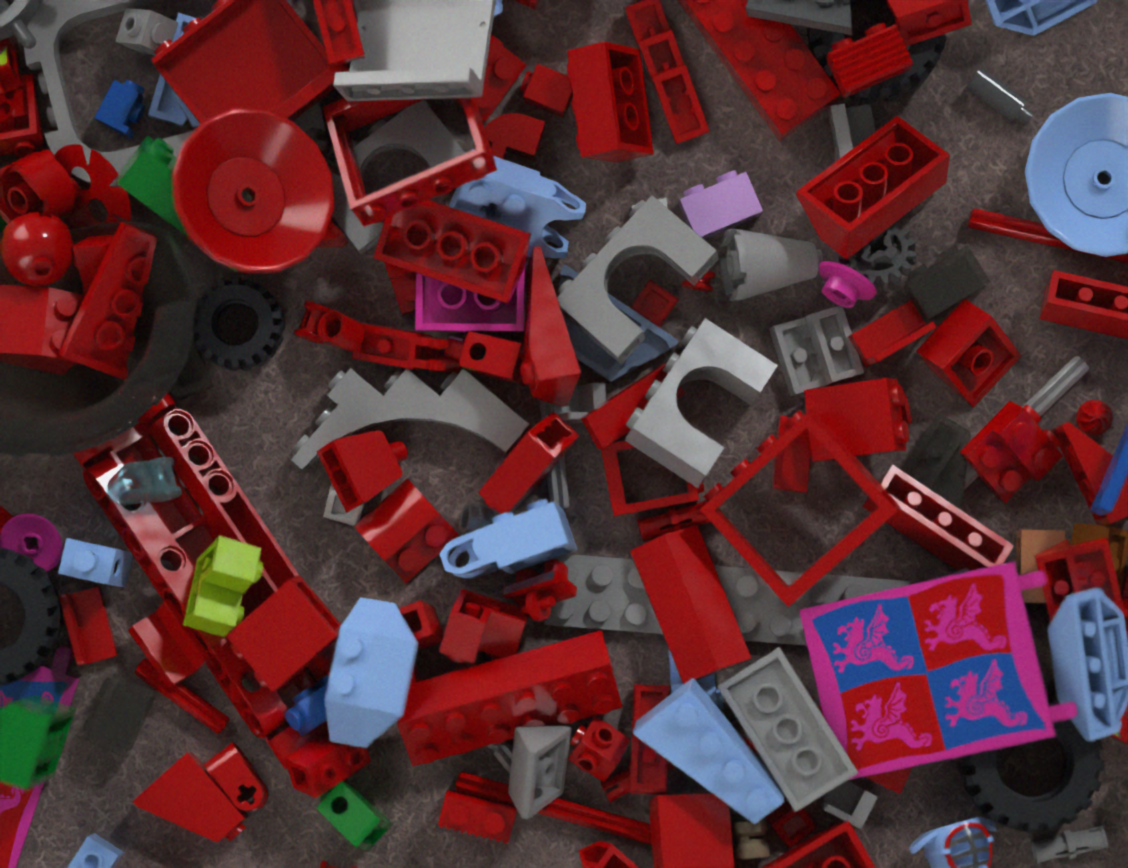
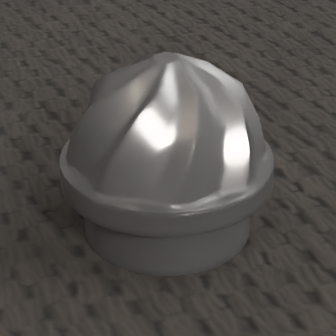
(475, 517)

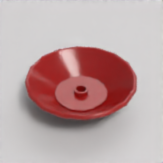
(280, 172)

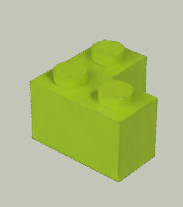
(218, 584)

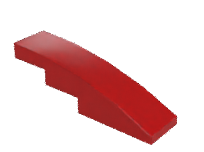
(666, 70)

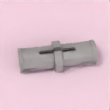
(1069, 844)

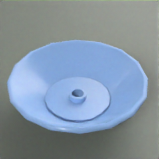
(1063, 171)

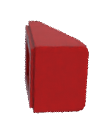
(789, 824)

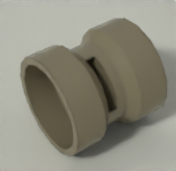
(750, 847)

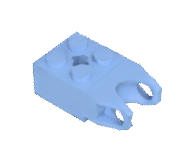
(522, 201)
(512, 542)

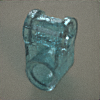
(151, 482)

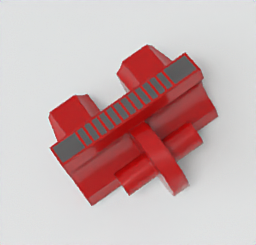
(540, 592)

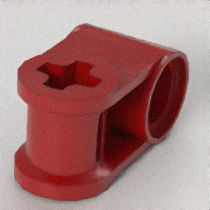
(329, 327)
(234, 774)

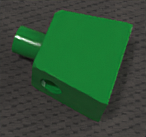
(361, 822)

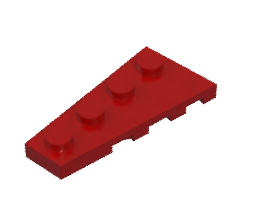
(108, 315)

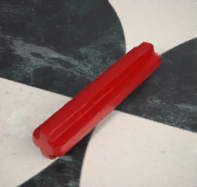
(184, 698)

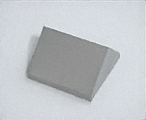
(538, 767)

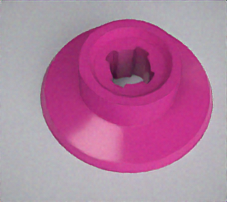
(844, 284)
(17, 536)

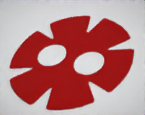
(101, 176)

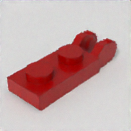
(398, 348)

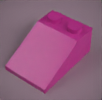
(455, 309)

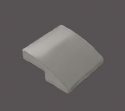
(816, 350)

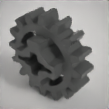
(881, 260)

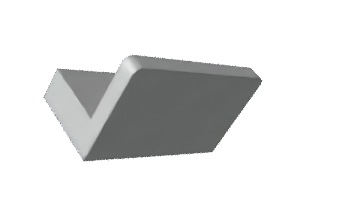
(850, 126)

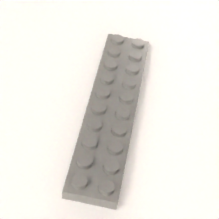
(615, 599)

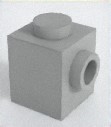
(145, 30)

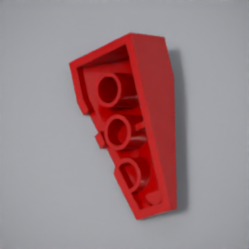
(547, 352)

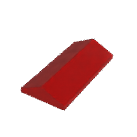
(455, 248)
(690, 604)

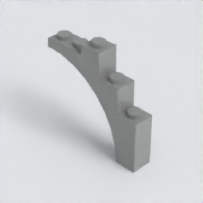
(361, 406)

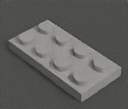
(787, 729)

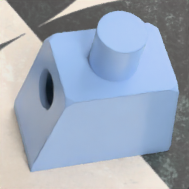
(95, 563)

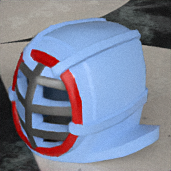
(958, 844)

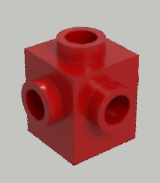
(598, 748)

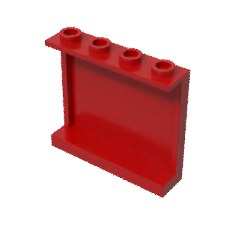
(247, 59)

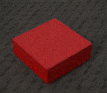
(654, 303)

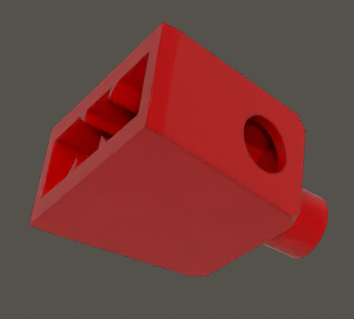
(362, 466)

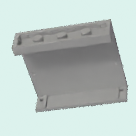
(419, 50)

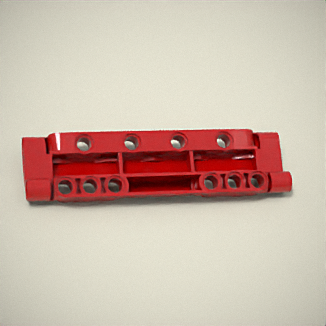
(181, 534)

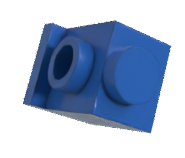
(122, 107)
(309, 708)

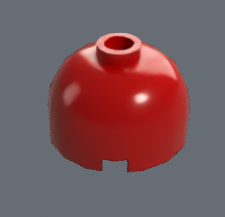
(37, 249)

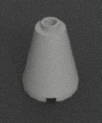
(765, 263)

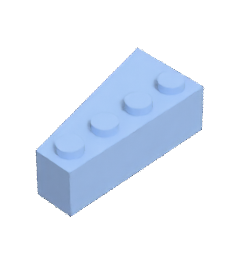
(710, 750)

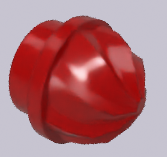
(1094, 417)

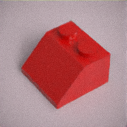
(969, 352)

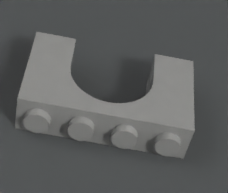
(412, 130)
(648, 231)
(708, 356)

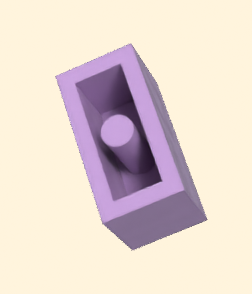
(721, 205)

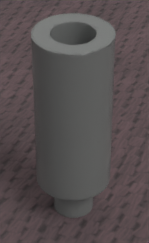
(999, 96)

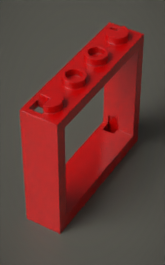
(415, 189)
(769, 449)

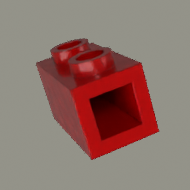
(324, 764)

